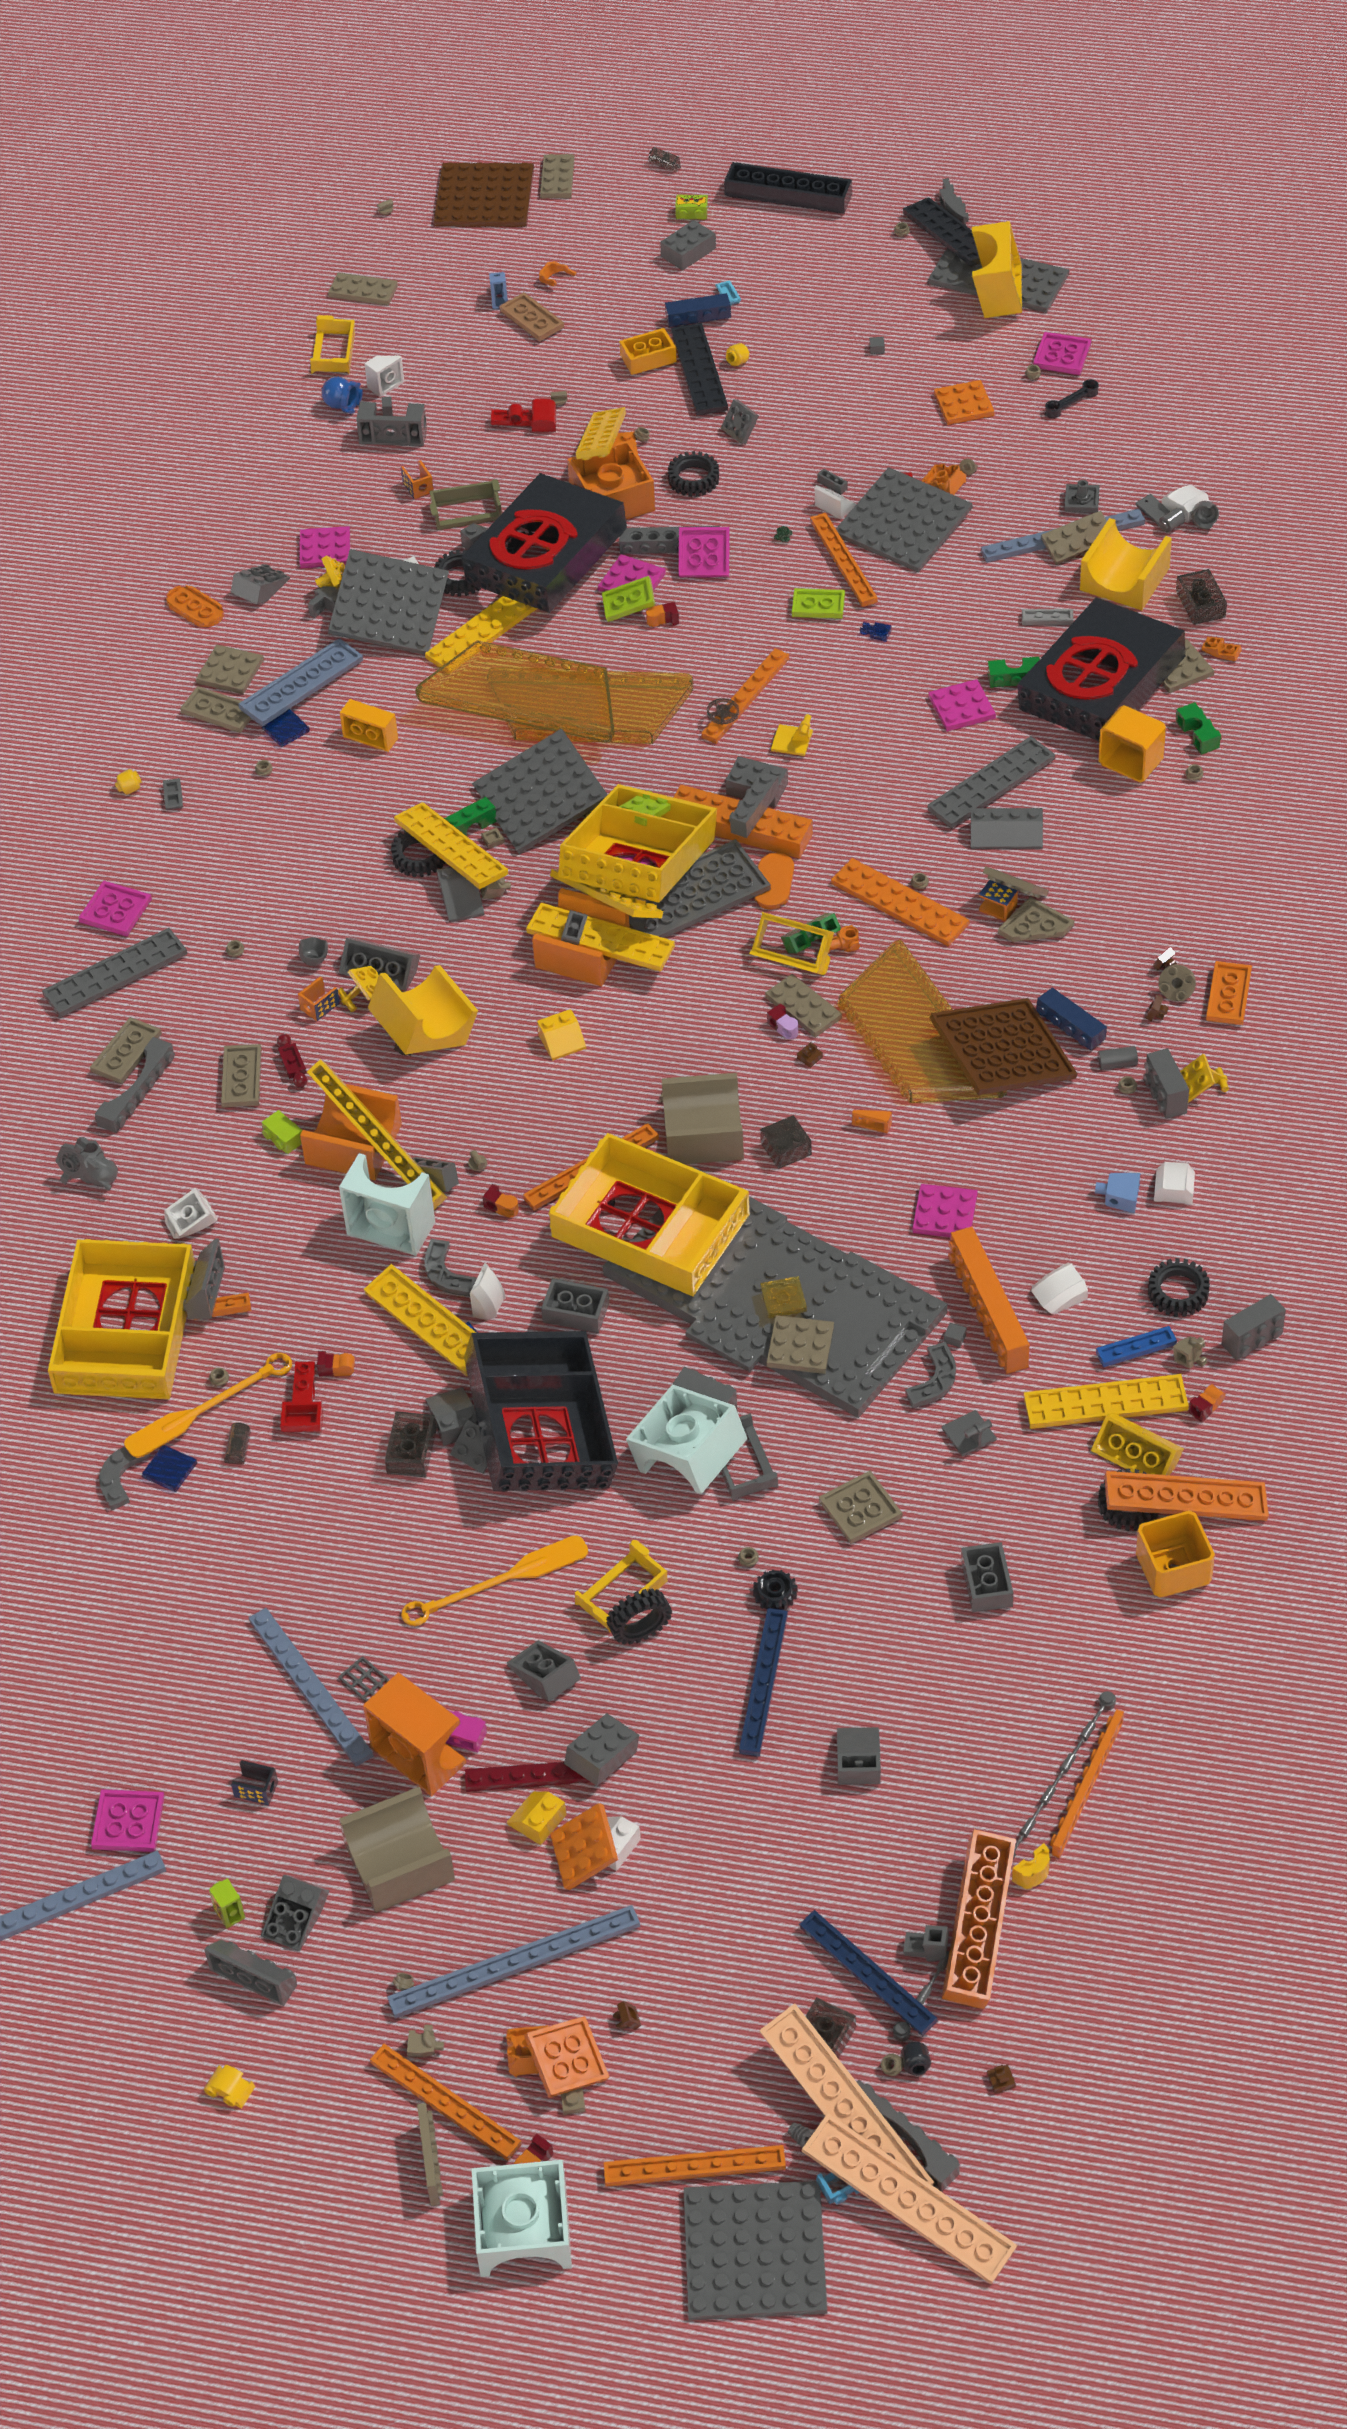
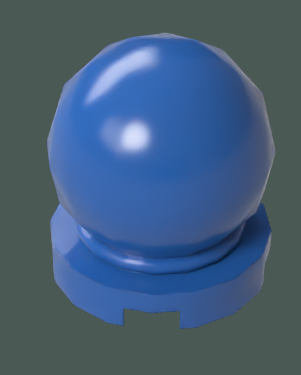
(341, 394)

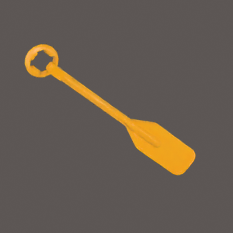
(178, 1422)
(530, 1566)

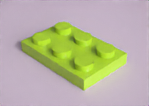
(628, 598)
(818, 603)
(647, 806)

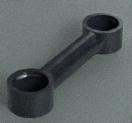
(1072, 398)

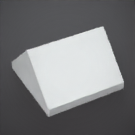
(832, 502)

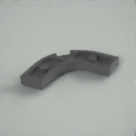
(440, 1275)
(942, 1380)
(111, 1476)

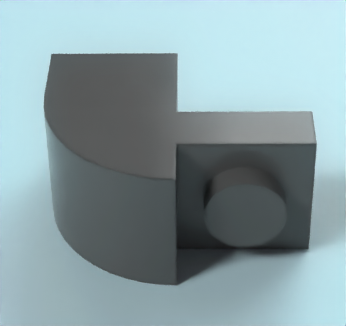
(324, 599)
(929, 1944)

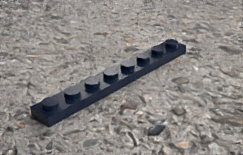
(763, 1682)
(868, 1973)

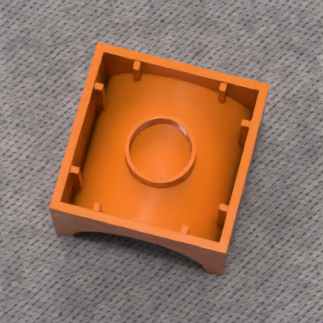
(617, 476)
(572, 959)
(339, 1141)
(412, 1733)

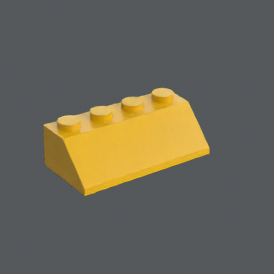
(1135, 1447)

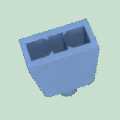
(498, 286)
(1120, 1191)

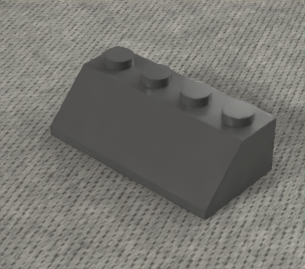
(1006, 828)
(396, 963)
(205, 1282)
(251, 1971)

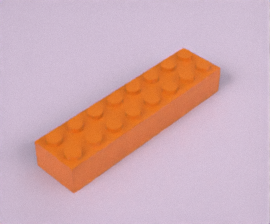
(773, 832)
(989, 1300)
(978, 1919)

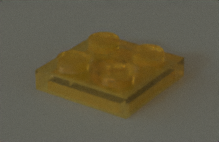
(783, 1297)

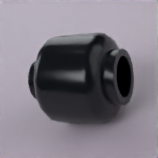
(915, 2058)

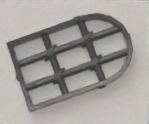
(359, 1681)

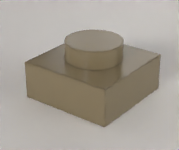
(573, 2102)

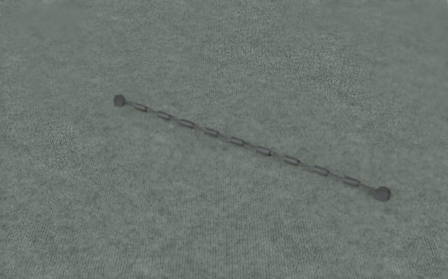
(1107, 1701)

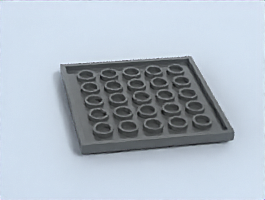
(903, 519)
(388, 602)
(541, 791)
(754, 2250)

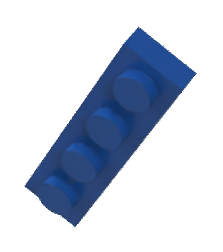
(1136, 1346)

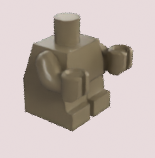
(495, 889)
(1189, 1351)
(423, 2044)

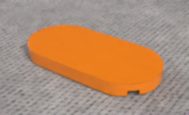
(195, 606)
(779, 872)

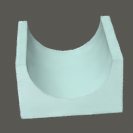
(387, 1216)
(689, 1434)
(521, 2213)

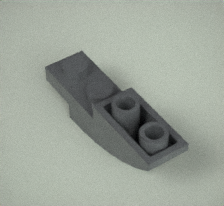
(952, 203)

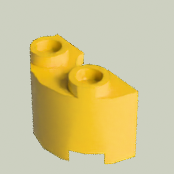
(1033, 1872)
(230, 2085)

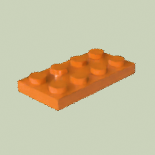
(1229, 993)

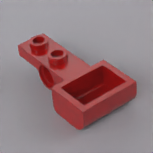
(541, 417)
(303, 1412)

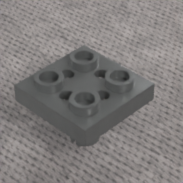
(741, 424)
(1082, 497)

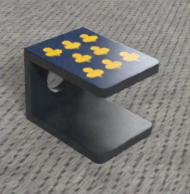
(254, 1793)

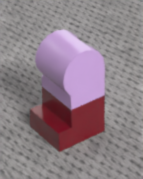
(782, 1022)

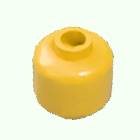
(737, 354)
(128, 781)

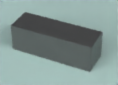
(832, 481)

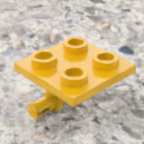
(793, 739)
(365, 982)
(1201, 1077)

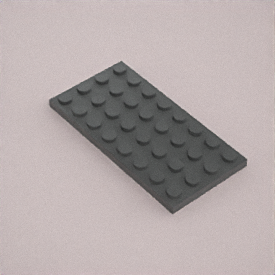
(1039, 280)
(709, 887)

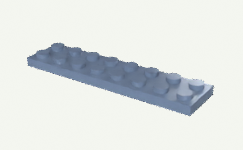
(300, 682)

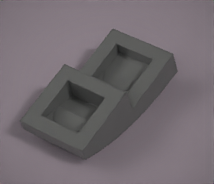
(173, 794)

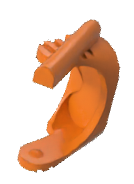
(551, 268)

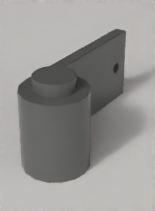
(1160, 514)

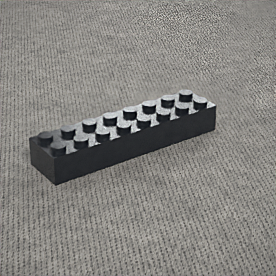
(788, 187)

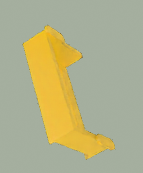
(328, 325)
(823, 960)
(637, 1553)

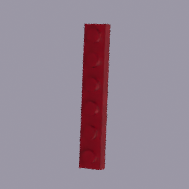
(521, 1776)

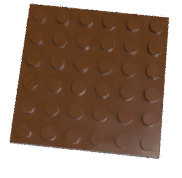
(484, 195)
(1003, 1046)

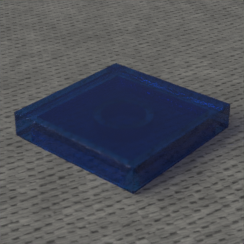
(286, 728)
(169, 1468)

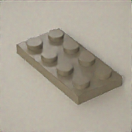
(557, 176)
(363, 288)
(1073, 538)
(215, 709)
(804, 1005)
(124, 1050)
(241, 1075)
(430, 2154)

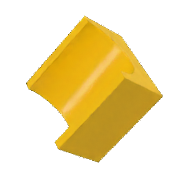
(1001, 272)
(1122, 571)
(425, 1017)

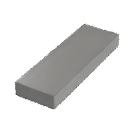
(1047, 616)

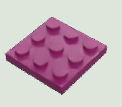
(1062, 353)
(321, 542)
(704, 552)
(628, 570)
(962, 705)
(115, 908)
(944, 1210)
(128, 1820)

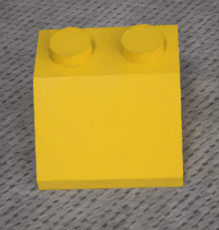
(561, 1034)
(538, 1816)

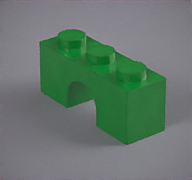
(1001, 675)
(1205, 736)
(479, 812)
(799, 939)

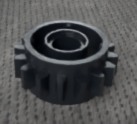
(772, 1581)

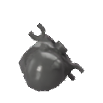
(86, 1162)

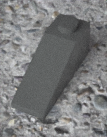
(440, 1172)

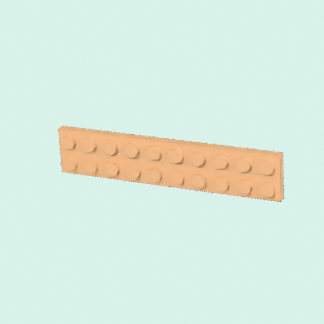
(832, 2085)
(909, 2198)

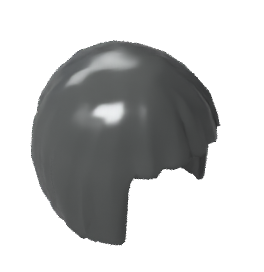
(1205, 514)
(313, 950)

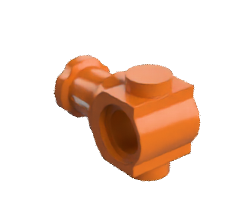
(846, 939)

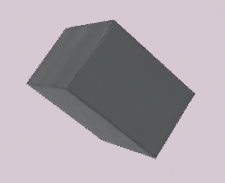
(877, 345)
(387, 407)
(955, 1335)

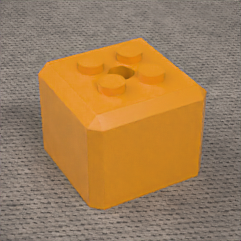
(1132, 743)
(1176, 1541)

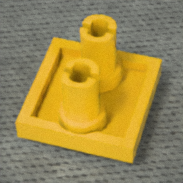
(333, 573)

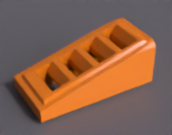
(873, 1120)

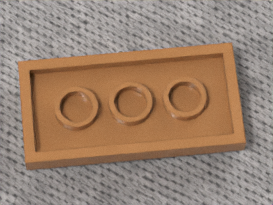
(531, 316)

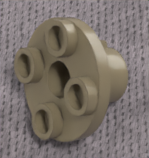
(1177, 982)

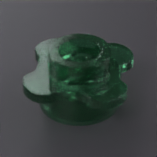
(783, 534)

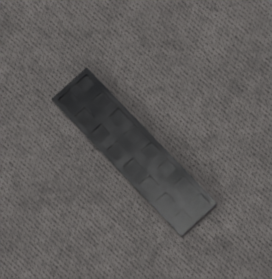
(944, 228)
(699, 369)

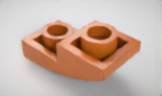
(1217, 648)

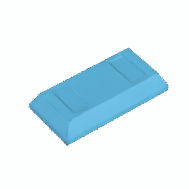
(727, 287)

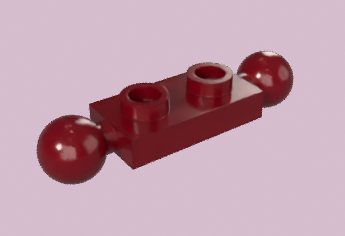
(292, 1060)

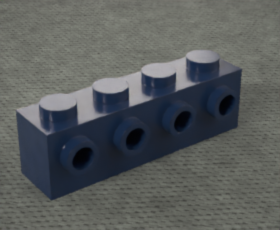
(697, 310)
(1071, 1019)

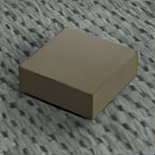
(492, 838)

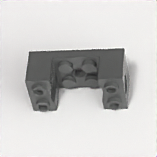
(407, 429)

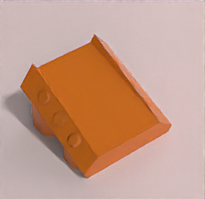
(945, 478)
(518, 2053)

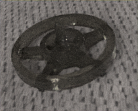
(723, 711)

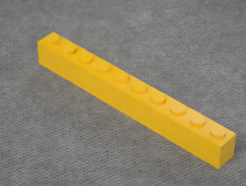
(370, 1127)

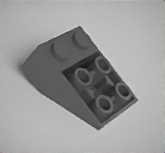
(258, 583)
(858, 1756)
(294, 1912)

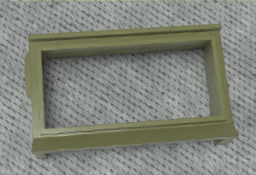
(465, 494)

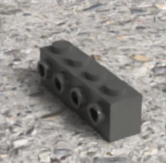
(754, 804)

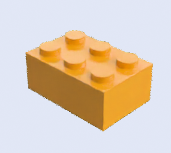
(647, 351)
(369, 725)

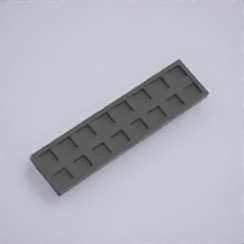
(991, 781)
(114, 972)

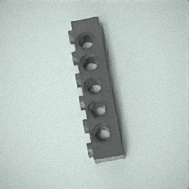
(651, 540)

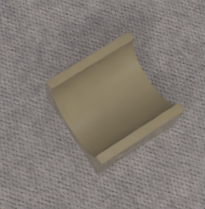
(703, 1118)
(396, 1850)

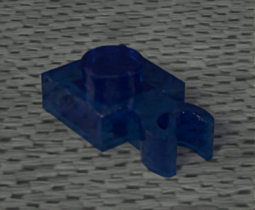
(877, 631)

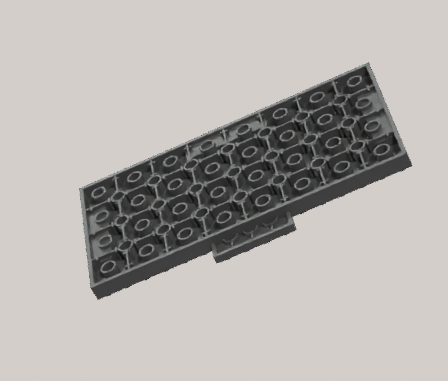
(873, 1312)

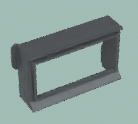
(762, 1482)

